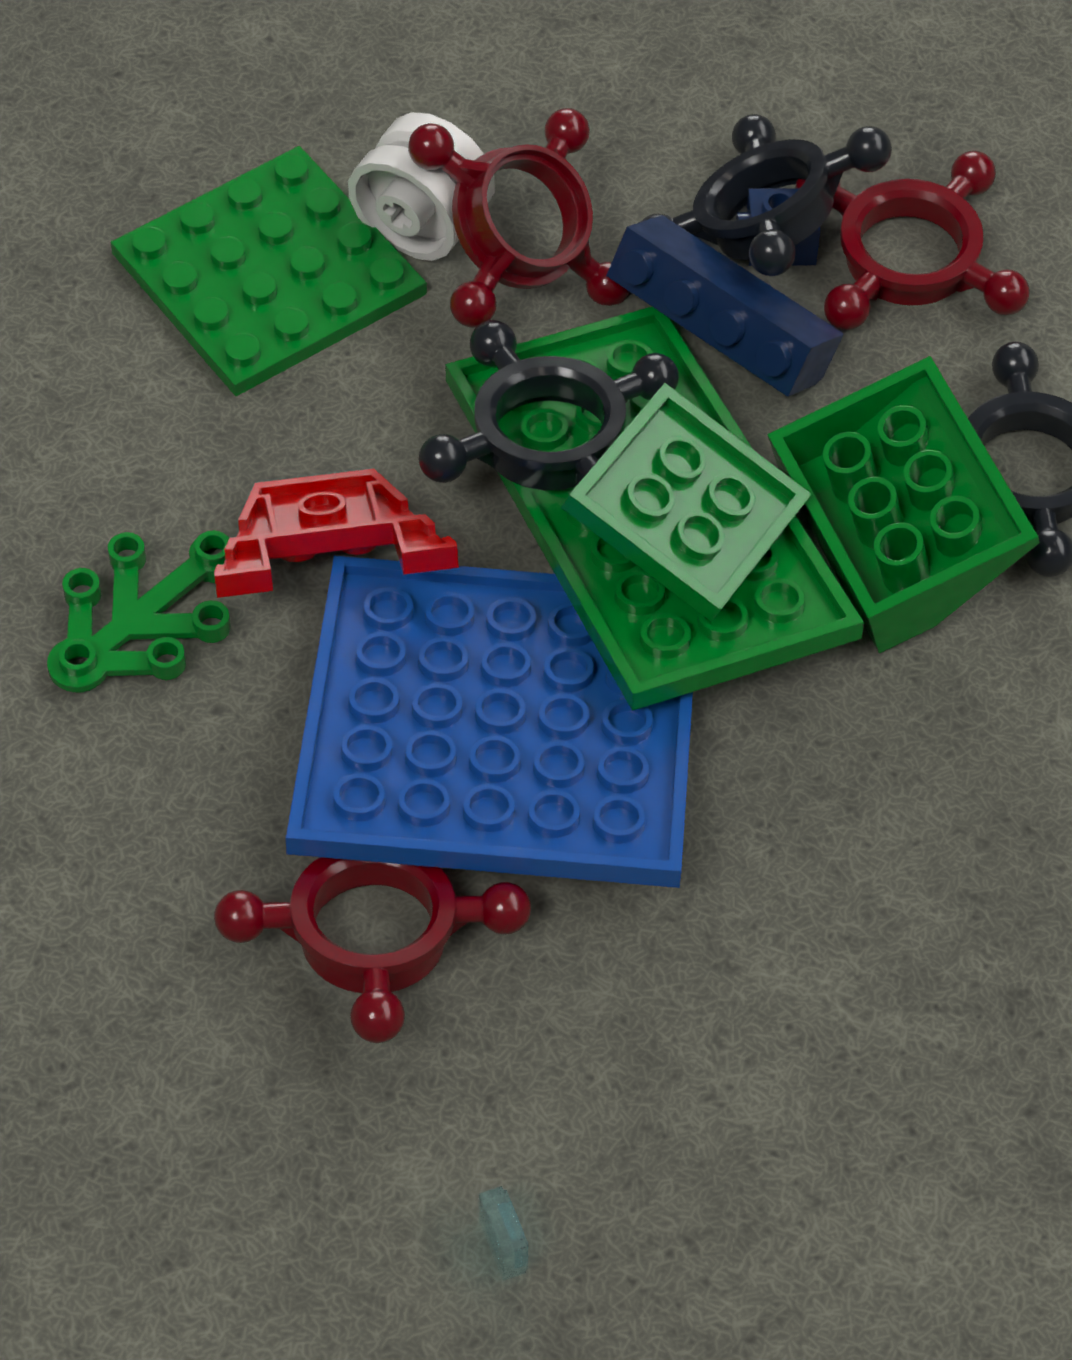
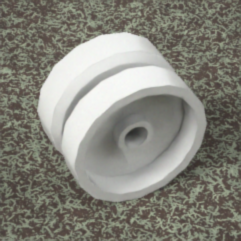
(404, 200)

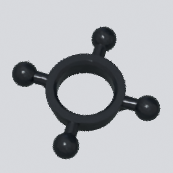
(772, 164)
(537, 380)
(1021, 409)

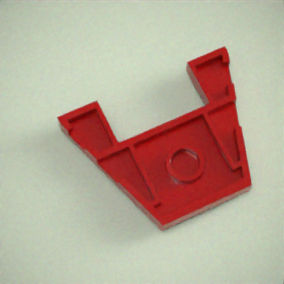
(323, 515)

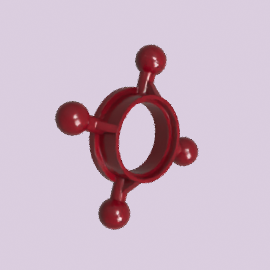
(566, 133)
(946, 206)
(377, 1012)

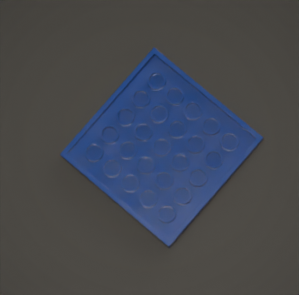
(482, 734)

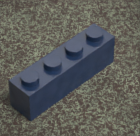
(724, 305)

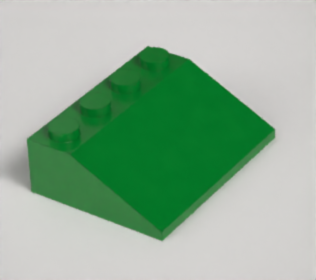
(903, 501)

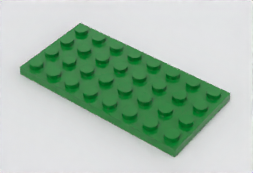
(641, 628)

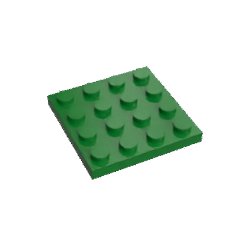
(268, 270)

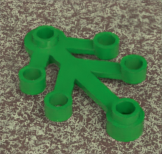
(136, 617)

